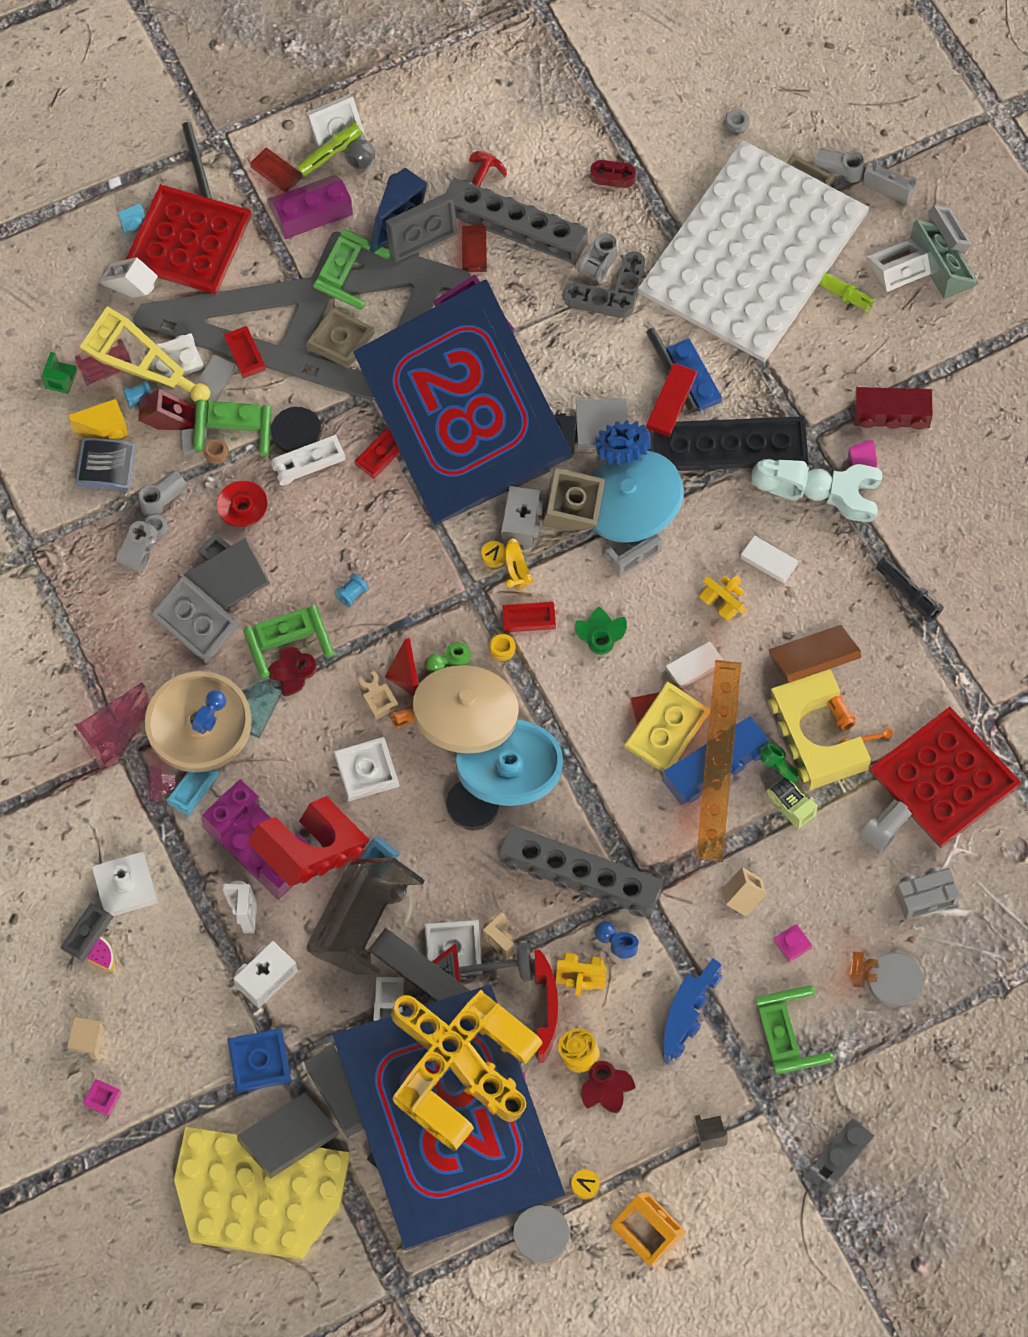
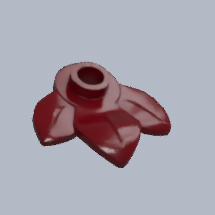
(288, 669)
(608, 1090)

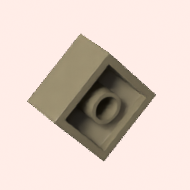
(572, 501)

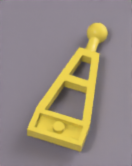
(105, 334)

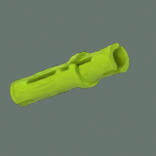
(329, 149)
(847, 292)

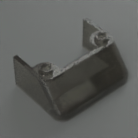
(355, 911)

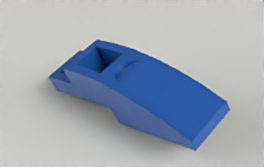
(682, 1017)

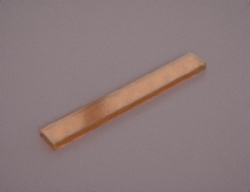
(718, 761)

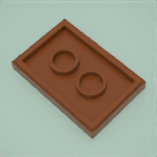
(815, 653)

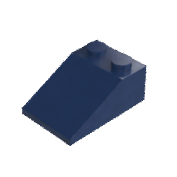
(401, 194)

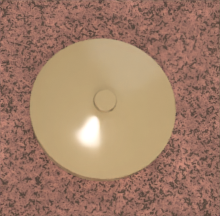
(465, 709)
(172, 715)

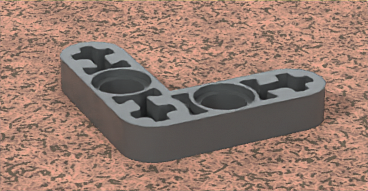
(618, 296)

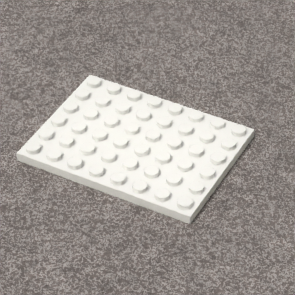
(753, 250)

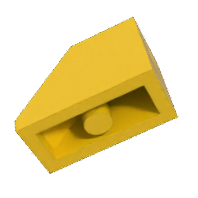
(100, 422)

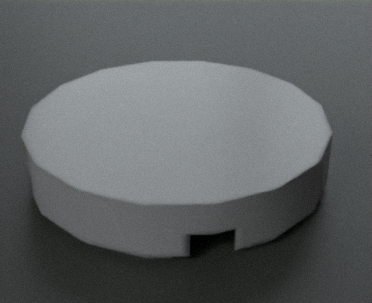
(898, 980)
(541, 1234)

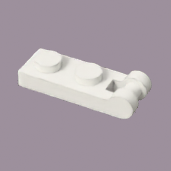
(308, 459)

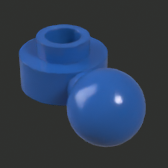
(205, 718)
(622, 944)

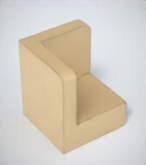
(744, 891)
(86, 1037)

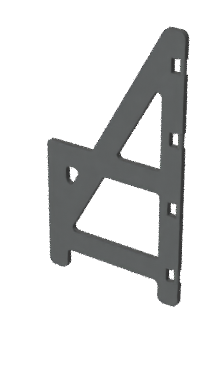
(290, 356)

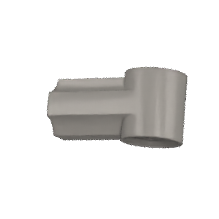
(841, 164)
(161, 493)
(881, 831)

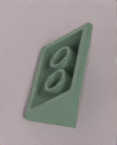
(946, 265)

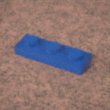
(703, 389)

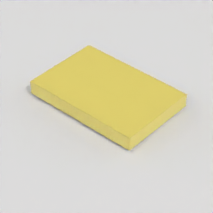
(667, 728)

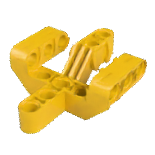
(488, 1018)

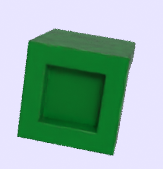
(58, 375)

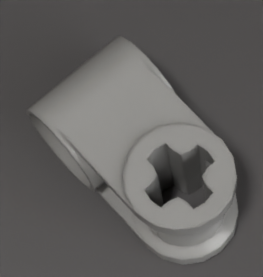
(596, 260)
(135, 548)

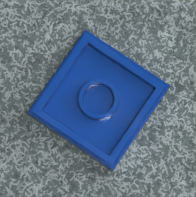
(259, 1060)

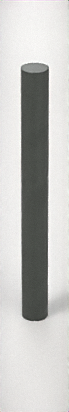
(196, 160)
(668, 362)

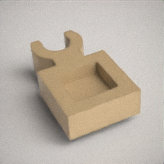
(378, 698)

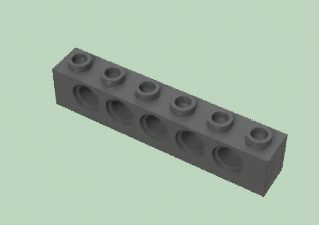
(523, 230)
(573, 859)

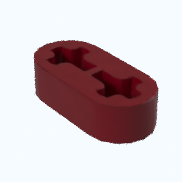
(613, 173)

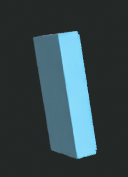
(191, 790)

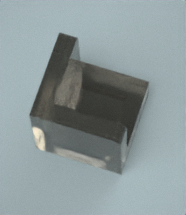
(710, 1132)

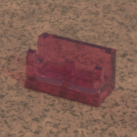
(94, 371)

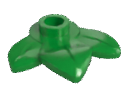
(601, 629)
(775, 756)

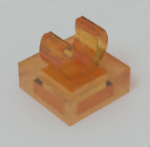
(860, 969)

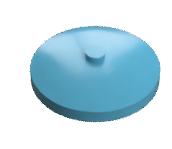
(638, 497)
(516, 770)

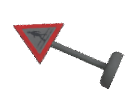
(449, 963)

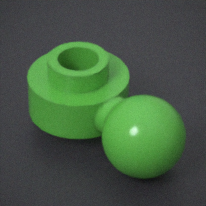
(436, 662)

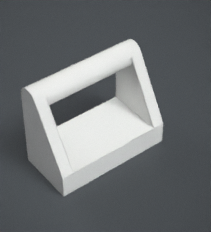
(901, 270)

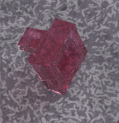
(160, 783)

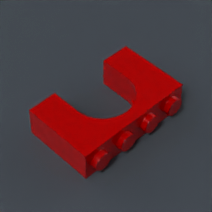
(300, 862)

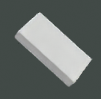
(769, 559)
(693, 665)

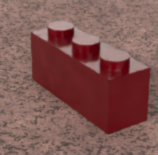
(893, 407)

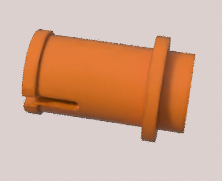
(402, 717)
(844, 718)

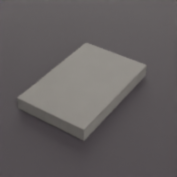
(195, 619)

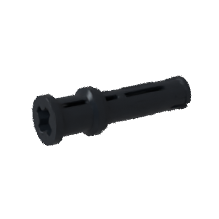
(916, 596)

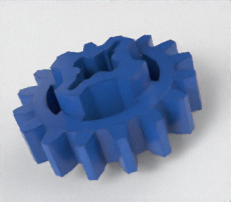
(623, 442)

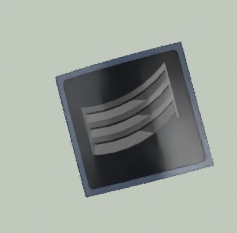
(105, 464)

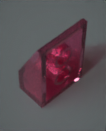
(112, 728)

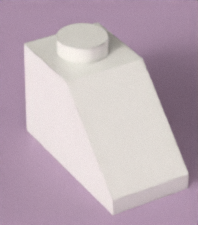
(129, 278)

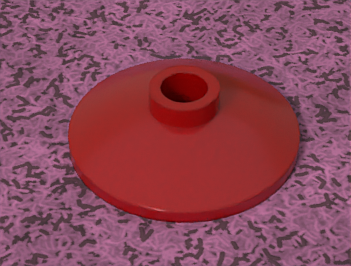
(242, 494)

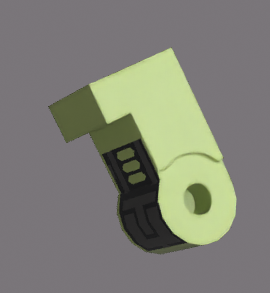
(792, 802)

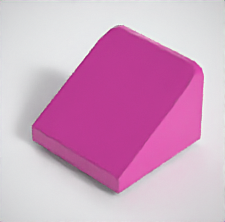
(863, 454)

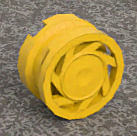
(578, 1051)

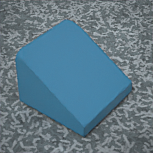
(379, 849)

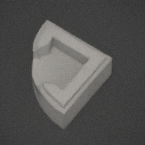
(187, 441)

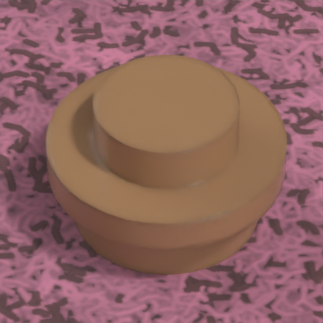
(216, 451)

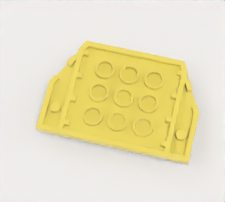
(240, 1208)

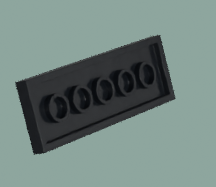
(733, 442)

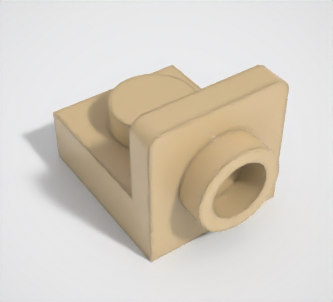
(499, 941)

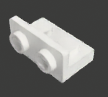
(182, 352)
(243, 903)

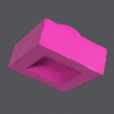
(792, 943)
(102, 1097)

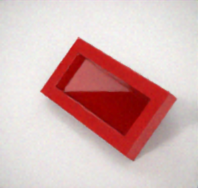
(403, 669)

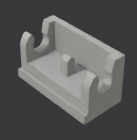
(889, 183)
(632, 554)

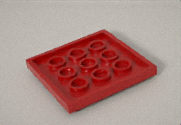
(189, 238)
(945, 776)

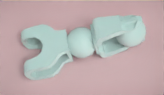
(792, 480)

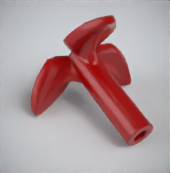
(487, 160)

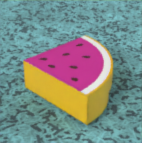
(102, 955)

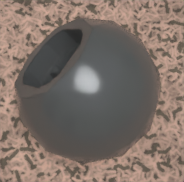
(360, 153)

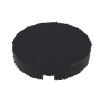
(295, 429)
(469, 810)

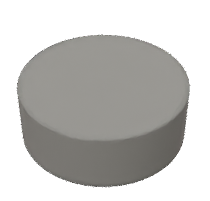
(737, 121)
(159, 523)

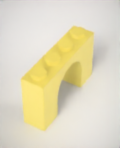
(816, 763)

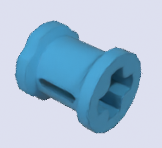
(136, 392)
(351, 590)

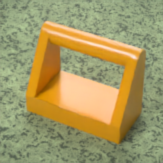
(660, 1221)

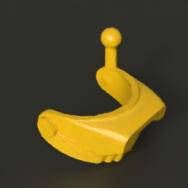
(513, 557)

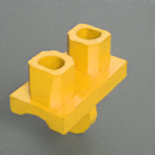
(713, 590)
(581, 975)

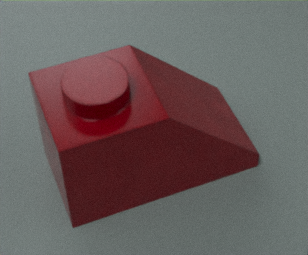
(166, 411)

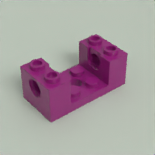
(231, 824)

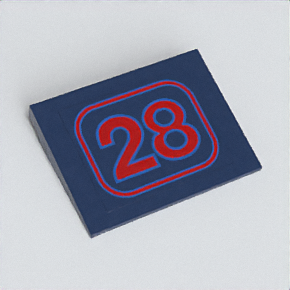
(462, 403)
(427, 1184)

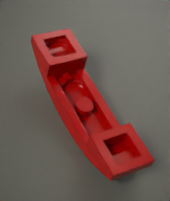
(544, 975)

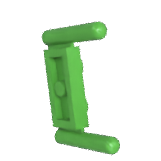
(339, 265)
(235, 417)
(283, 631)
(780, 1033)

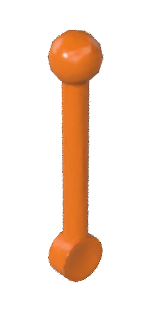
(886, 734)

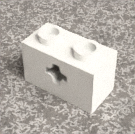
(262, 987)

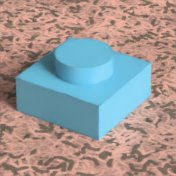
(131, 218)

